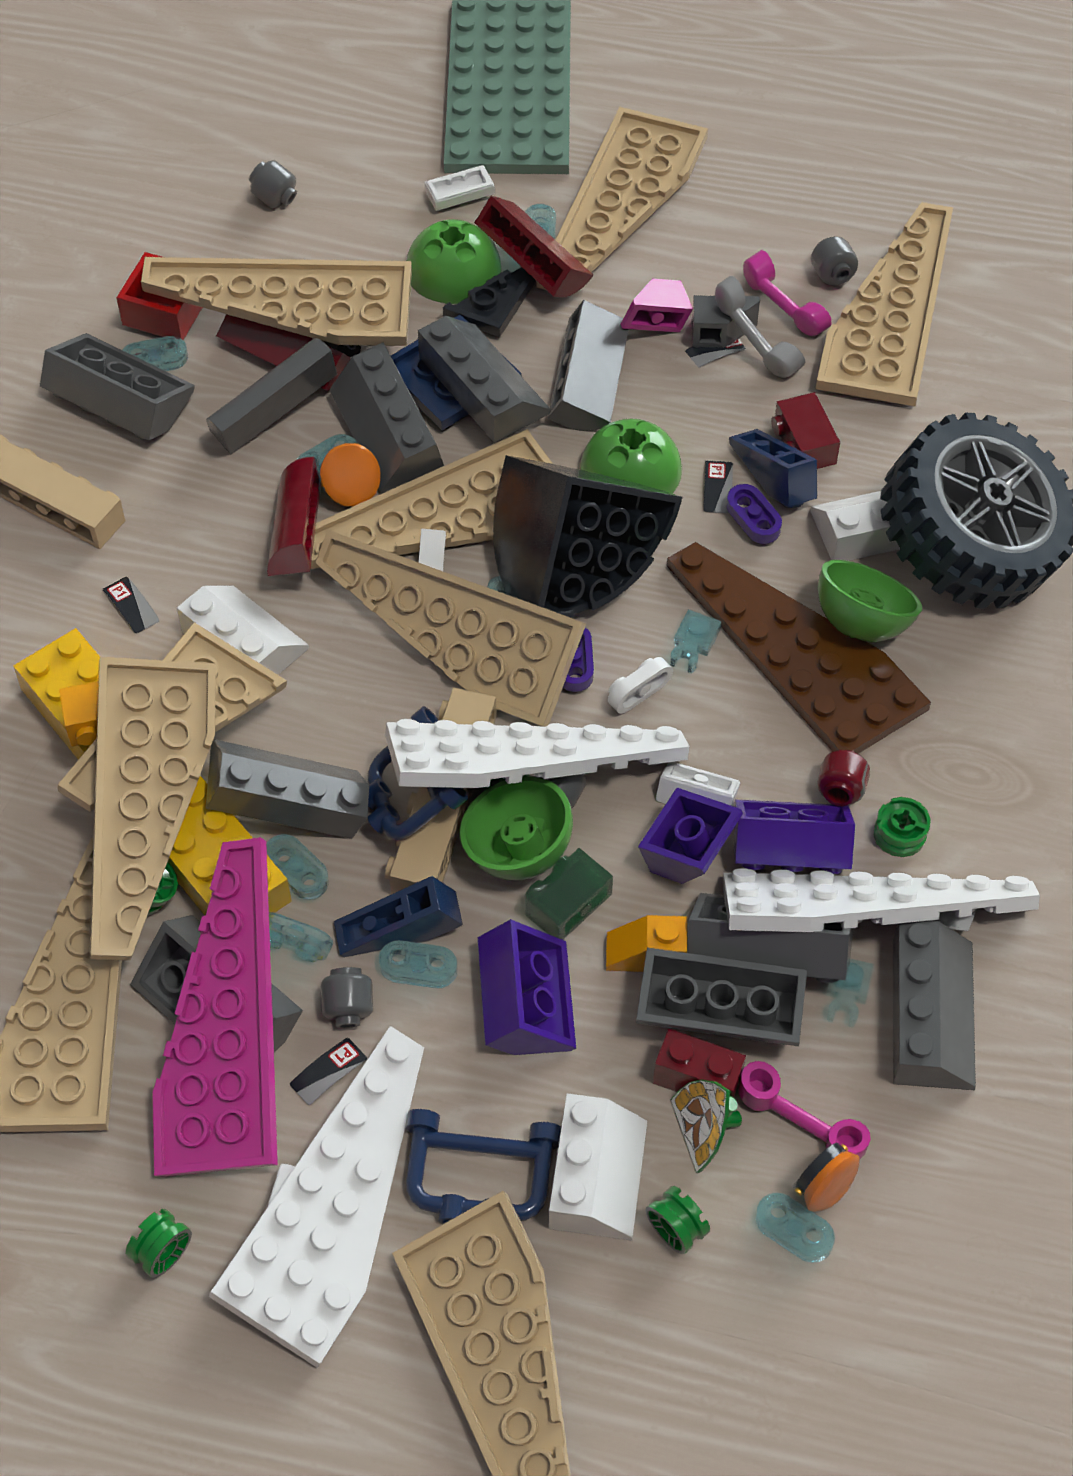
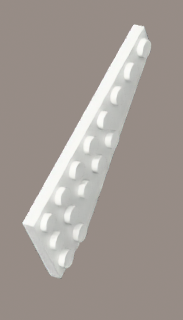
(473, 754)
(808, 901)
(321, 1231)

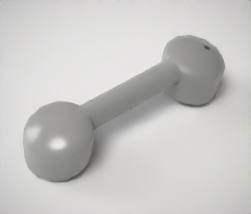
(780, 360)

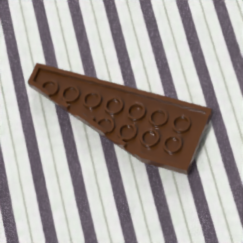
(833, 681)

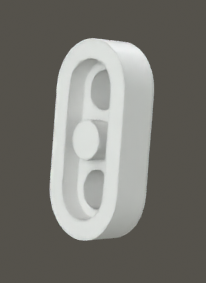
(641, 684)

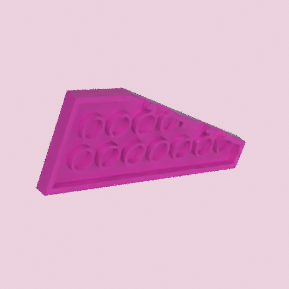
(218, 1073)

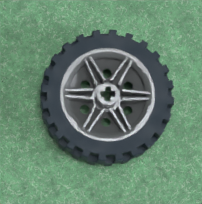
(979, 510)

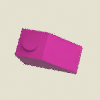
(659, 307)

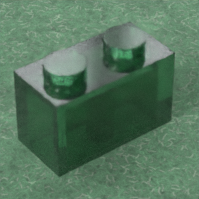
(568, 894)

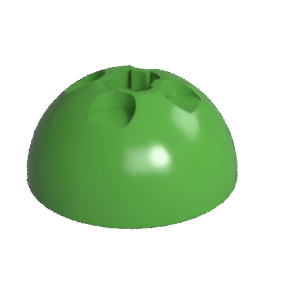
(452, 260)
(634, 453)
(865, 601)
(517, 828)

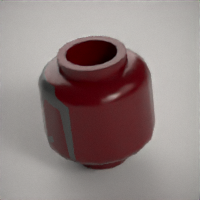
(843, 777)

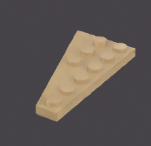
(239, 688)

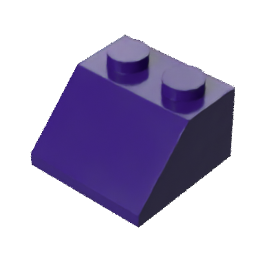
(687, 835)

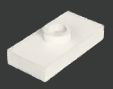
(459, 187)

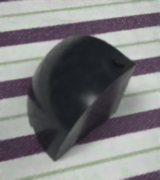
(574, 534)

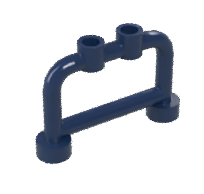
(385, 816)
(425, 1127)

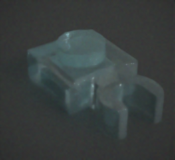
(694, 636)
(849, 991)

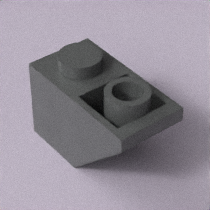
(715, 328)

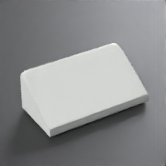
(696, 781)

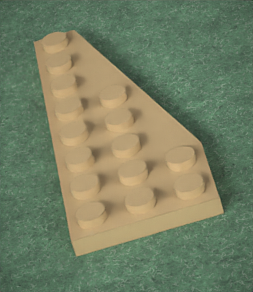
(630, 178)
(314, 298)
(885, 330)
(449, 499)
(467, 630)
(149, 757)
(62, 1027)
(493, 1334)

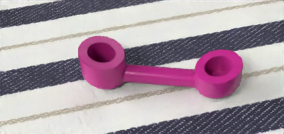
(809, 318)
(760, 1091)

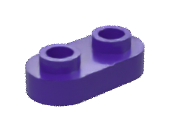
(755, 517)
(581, 665)

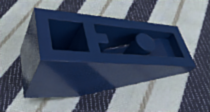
(778, 467)
(407, 915)

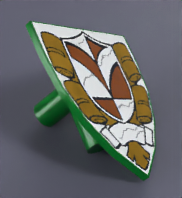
(703, 1115)

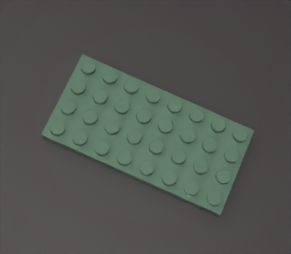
(509, 87)

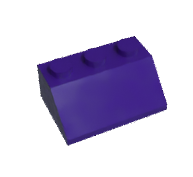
(794, 836)
(525, 990)

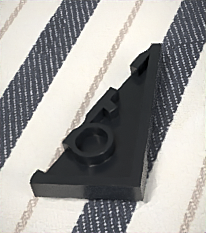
(494, 302)

